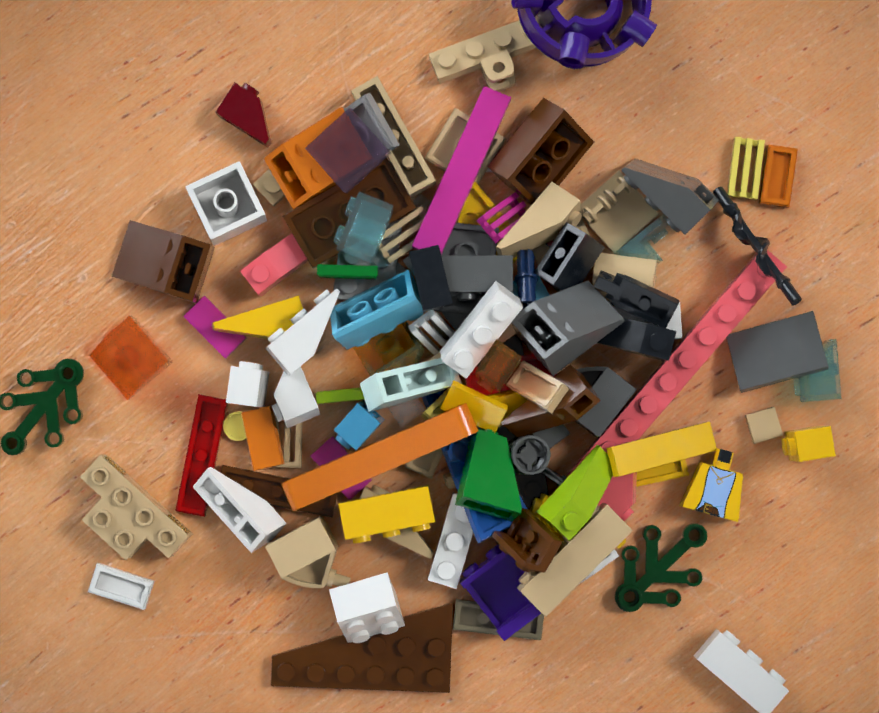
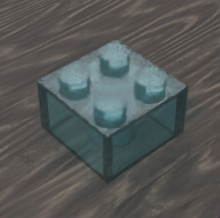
(364, 227)

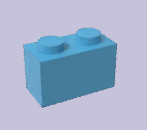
(357, 426)

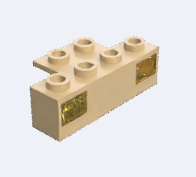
(128, 513)

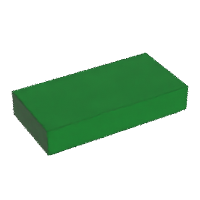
(347, 271)

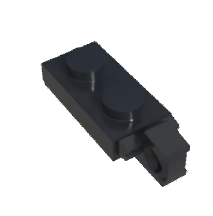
(637, 298)

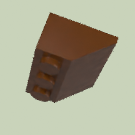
(541, 151)

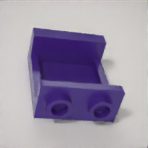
(495, 590)

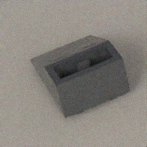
(677, 195)
(565, 324)

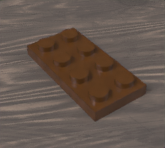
(318, 220)

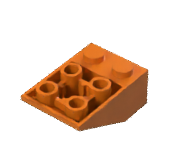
(296, 169)

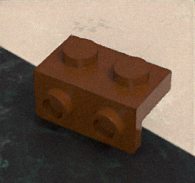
(529, 542)

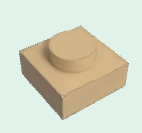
(269, 188)

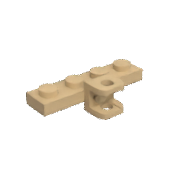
(486, 52)

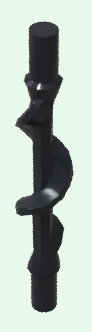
(759, 244)

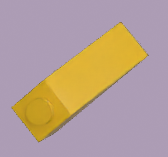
(261, 321)

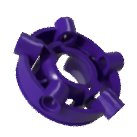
(569, 40)

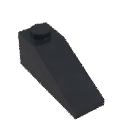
(641, 339)

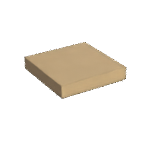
(447, 141)

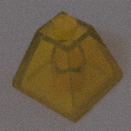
(390, 350)

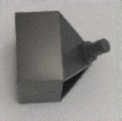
(613, 394)

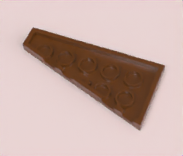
(406, 660)

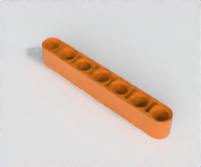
(379, 457)

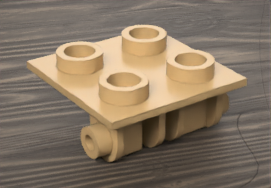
(616, 212)

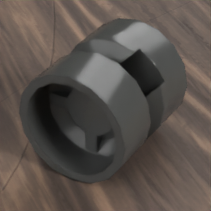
(529, 454)

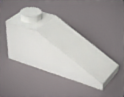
(240, 509)

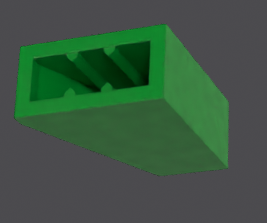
(489, 477)

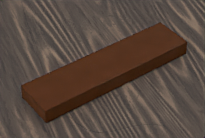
(270, 489)

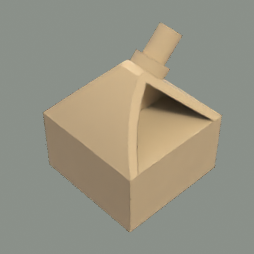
(307, 556)

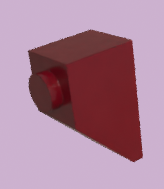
(245, 112)

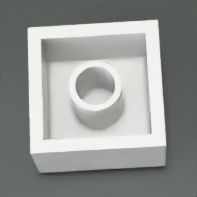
(226, 203)
(367, 608)

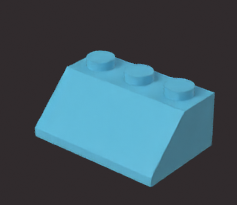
(376, 310)

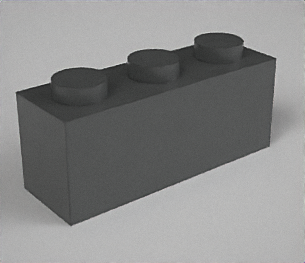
(476, 274)

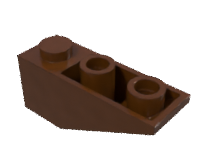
(576, 402)

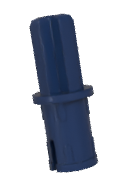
(525, 277)

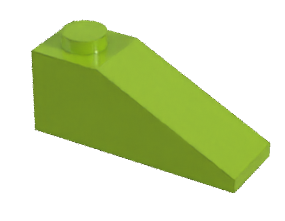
(578, 495)

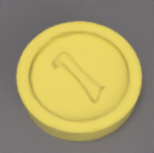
(234, 426)

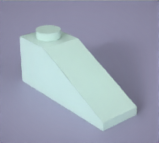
(407, 383)

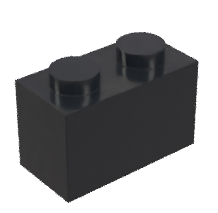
(569, 258)

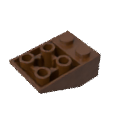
(163, 261)

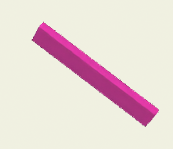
(462, 170)

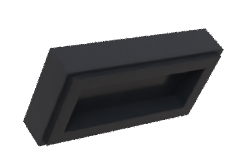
(430, 278)

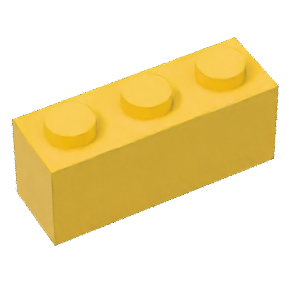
(387, 514)

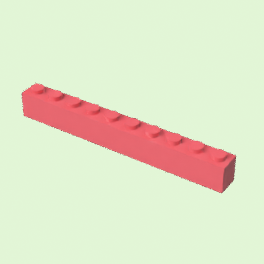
(686, 357)

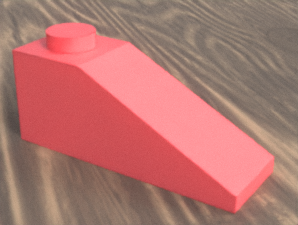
(274, 265)

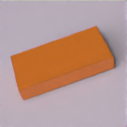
(778, 176)
(263, 438)

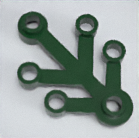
(45, 403)
(656, 570)

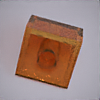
(130, 357)

